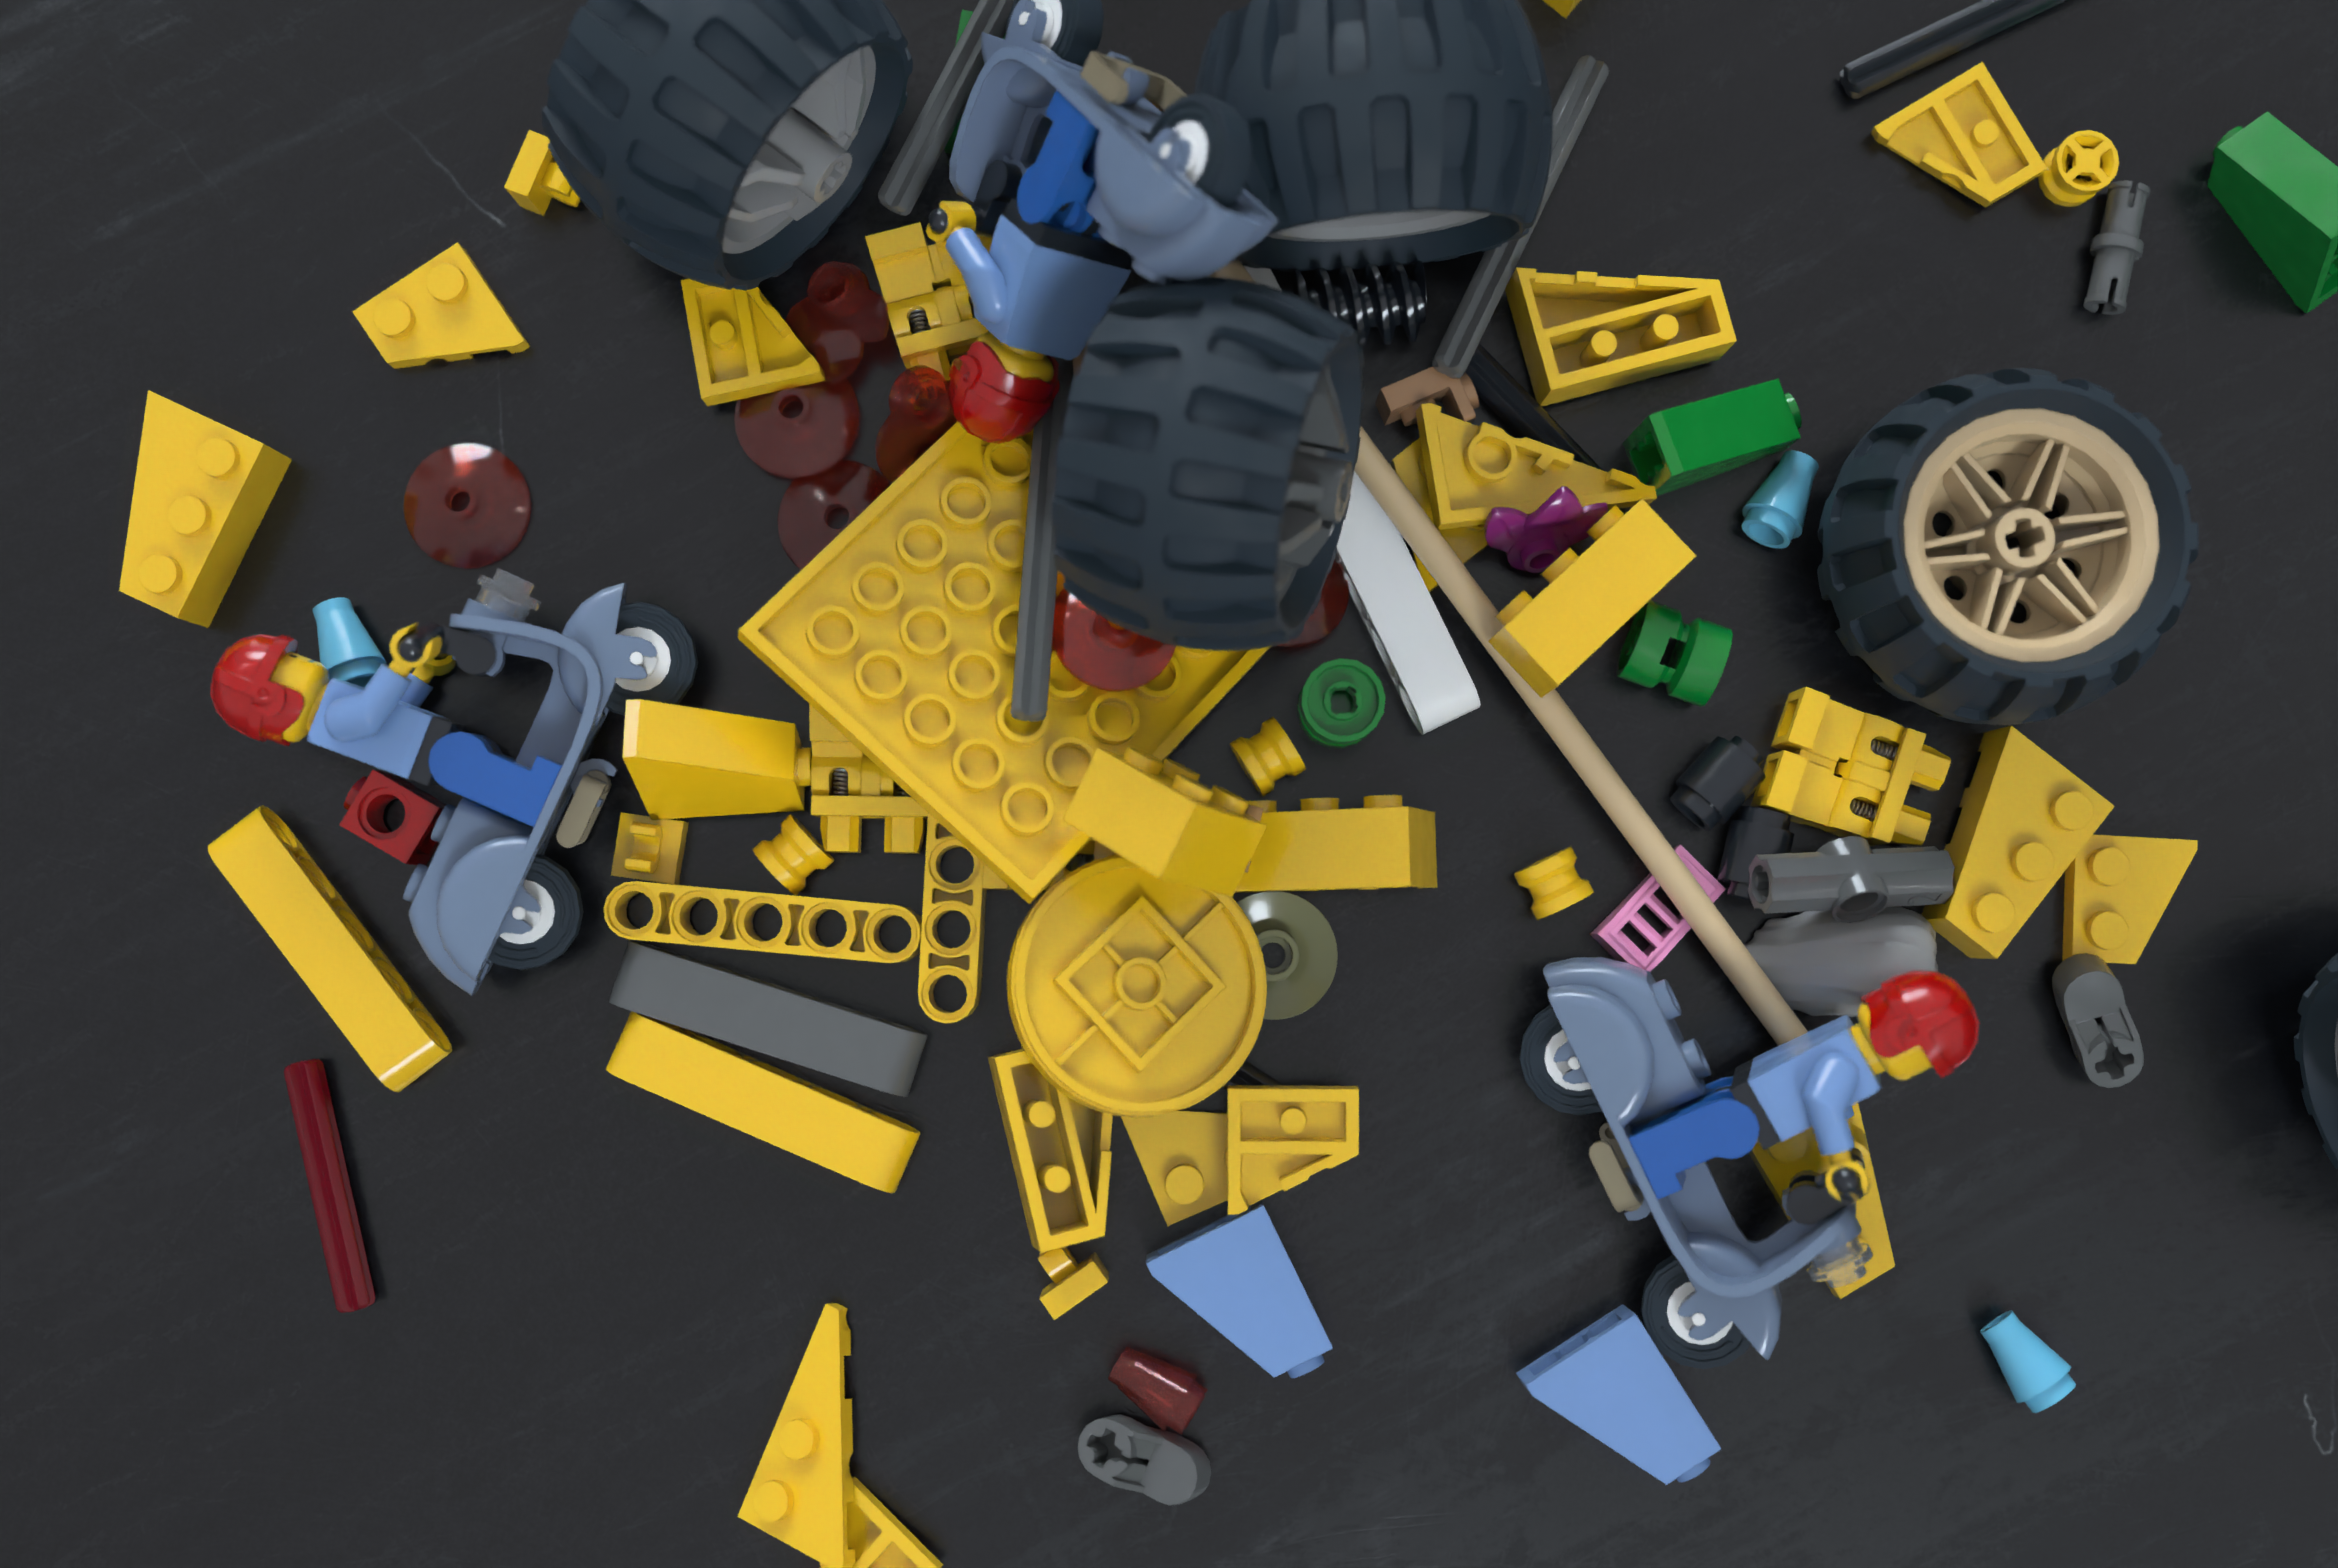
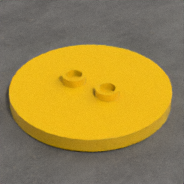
(1135, 989)

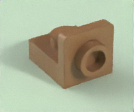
(1428, 386)

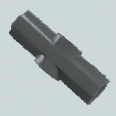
(1850, 879)

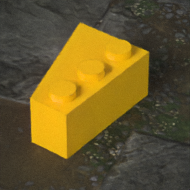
(1613, 331)
(193, 509)
(1589, 596)
(2012, 841)
(1343, 847)
(1056, 1154)

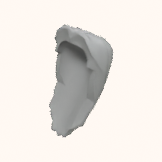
(1831, 964)

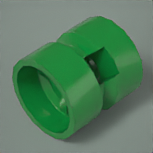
(1694, 662)
(1340, 703)

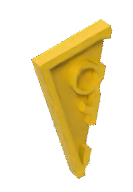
(1486, 468)
(805, 1470)

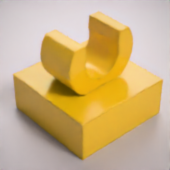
(537, 177)
(649, 849)
(1071, 1280)

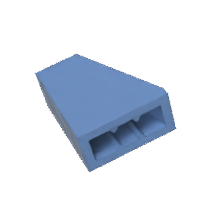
(1246, 1289)
(1624, 1396)

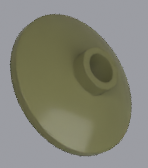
(1307, 948)

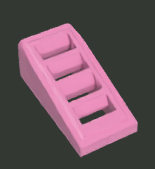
(1621, 948)

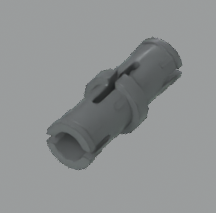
(2117, 247)

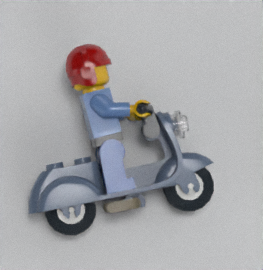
(1084, 190)
(488, 883)
(1619, 1051)

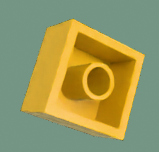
(1166, 820)

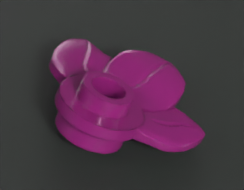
(1542, 537)

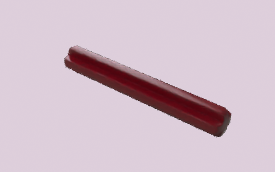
(329, 1185)

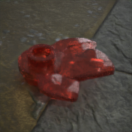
(839, 318)
(913, 424)

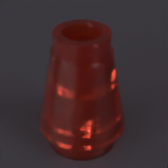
(1159, 1389)

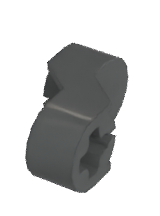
(2108, 1049)
(1113, 1450)

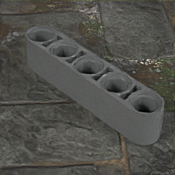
(768, 1018)

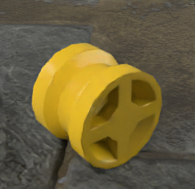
(2090, 156)
(1267, 756)
(793, 855)
(1554, 883)

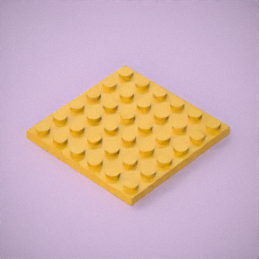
(912, 657)

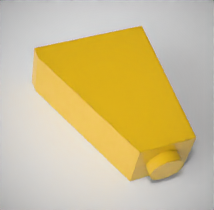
(713, 761)

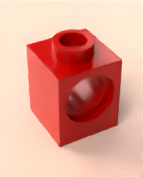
(365, 812)

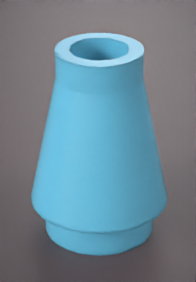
(1781, 502)
(345, 643)
(2028, 1364)

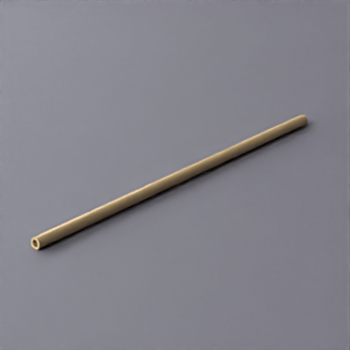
(1572, 740)

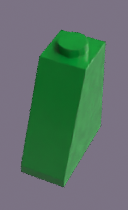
(2283, 204)
(1713, 436)

